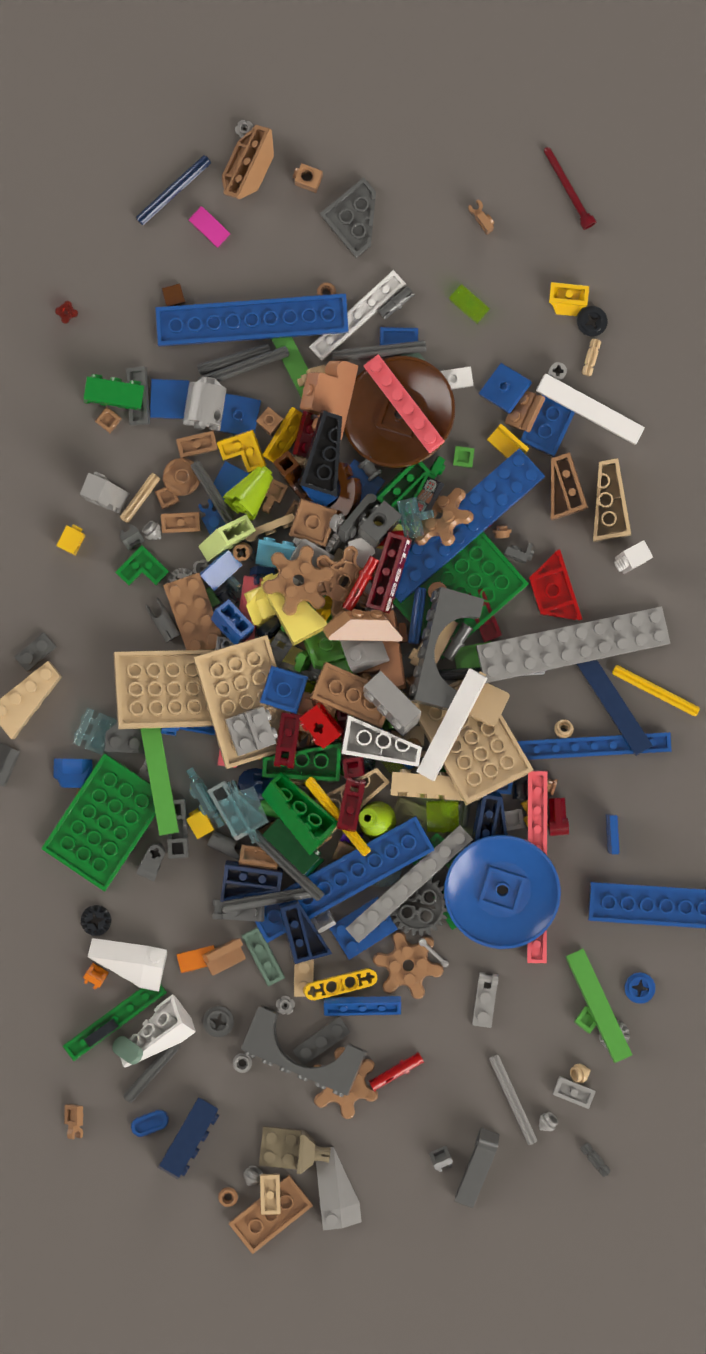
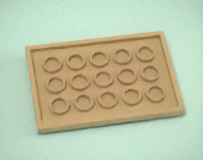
(234, 684)
(159, 690)
(481, 756)

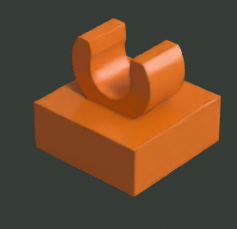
(95, 975)

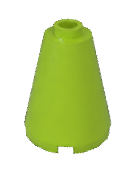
(249, 492)
(376, 819)

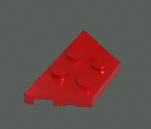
(554, 590)

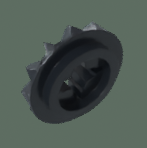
(593, 312)
(103, 925)

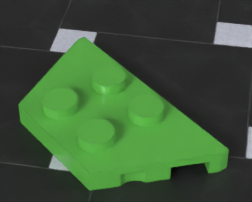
(325, 650)

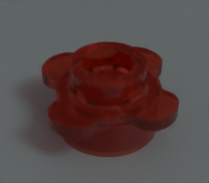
(67, 306)

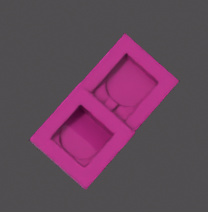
(209, 226)

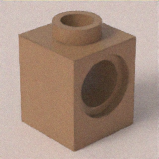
(311, 185)
(269, 421)

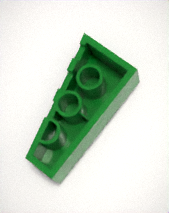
(309, 762)

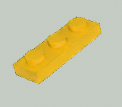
(284, 436)

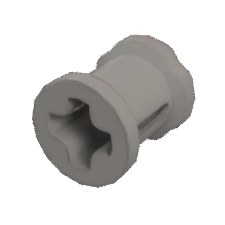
(562, 368)

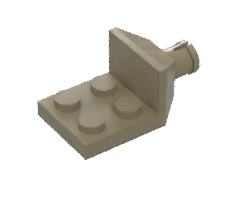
(290, 1149)

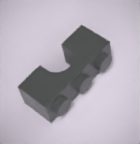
(178, 842)

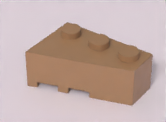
(566, 489)

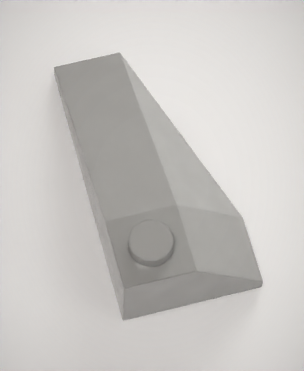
(363, 654)
(337, 1198)

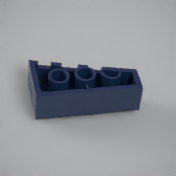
(188, 1137)

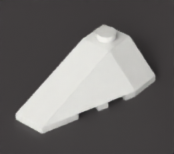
(134, 962)
(164, 1029)

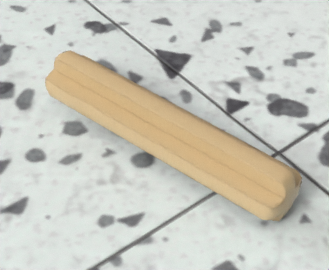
(139, 498)

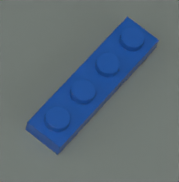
(362, 1006)

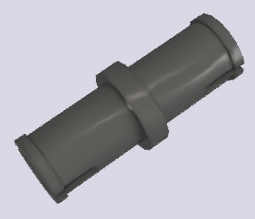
(396, 302)
(457, 641)

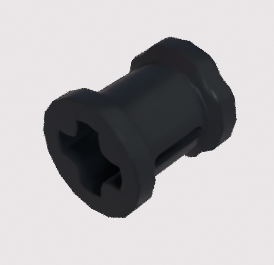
(225, 594)
(521, 790)

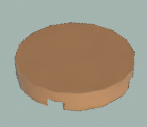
(180, 477)

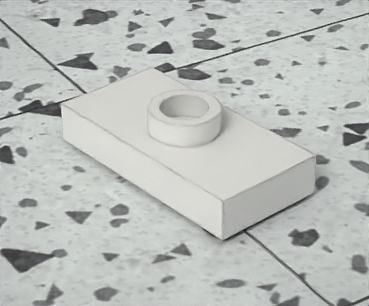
(459, 377)

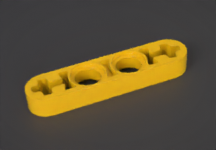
(340, 984)

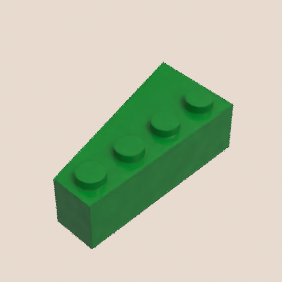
(299, 813)

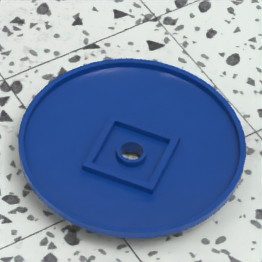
(498, 918)

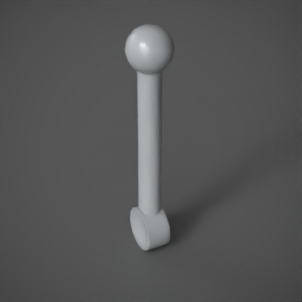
(422, 942)

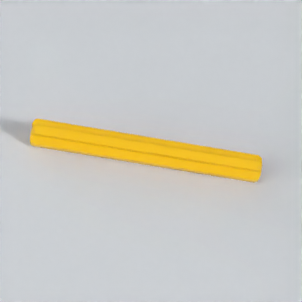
(655, 690)
(331, 808)

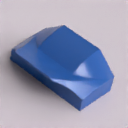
(72, 772)

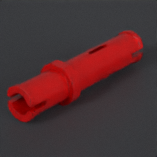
(361, 583)
(396, 1071)

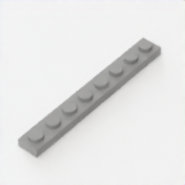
(409, 884)

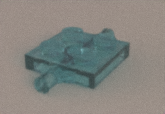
(199, 791)
(243, 811)

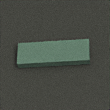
(263, 956)

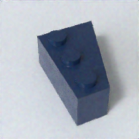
(489, 817)
(246, 881)
(302, 936)

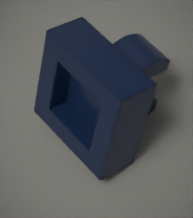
(260, 572)

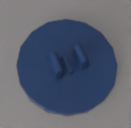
(253, 777)

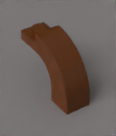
(291, 472)
(350, 491)

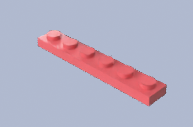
(404, 404)

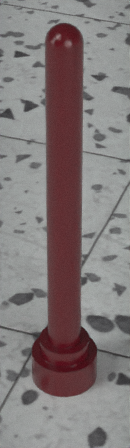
(586, 219)

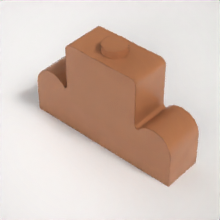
(330, 390)
(394, 668)

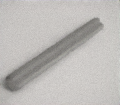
(513, 1099)

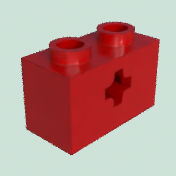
(320, 715)

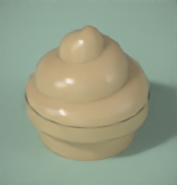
(579, 1073)

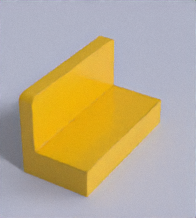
(506, 442)

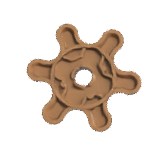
(451, 517)
(345, 567)
(284, 581)
(394, 964)
(359, 1090)

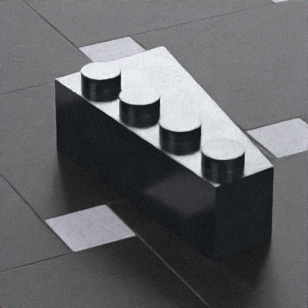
(323, 456)

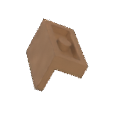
(224, 956)

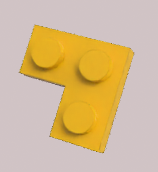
(244, 445)

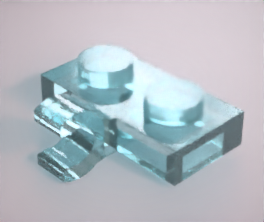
(412, 517)

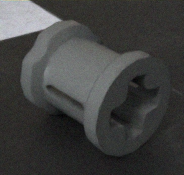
(370, 469)

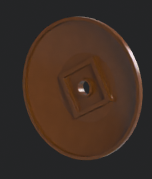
(373, 421)

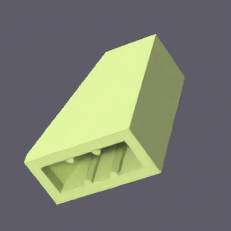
(226, 537)

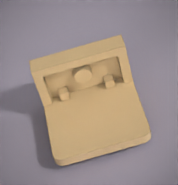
(489, 704)

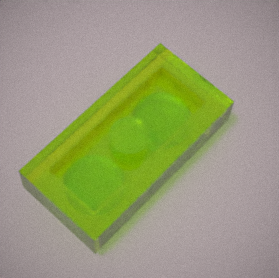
(469, 304)

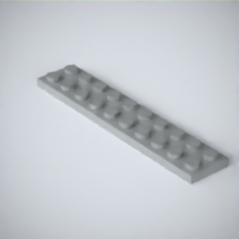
(573, 644)

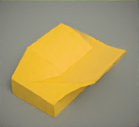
(568, 298)

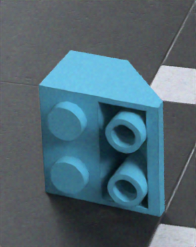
(268, 547)

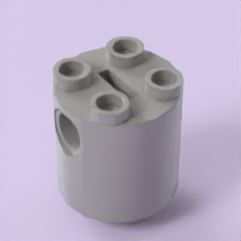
(205, 404)

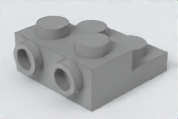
(251, 730)

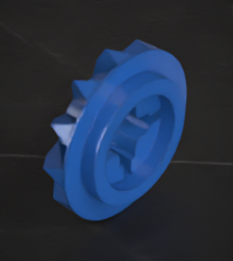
(644, 995)

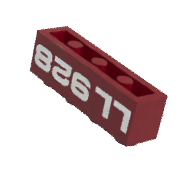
(388, 572)

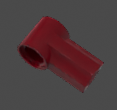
(558, 822)

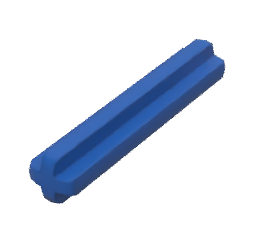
(417, 615)

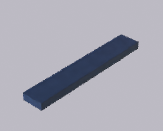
(615, 706)

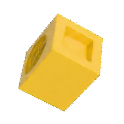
(71, 539)
(199, 823)

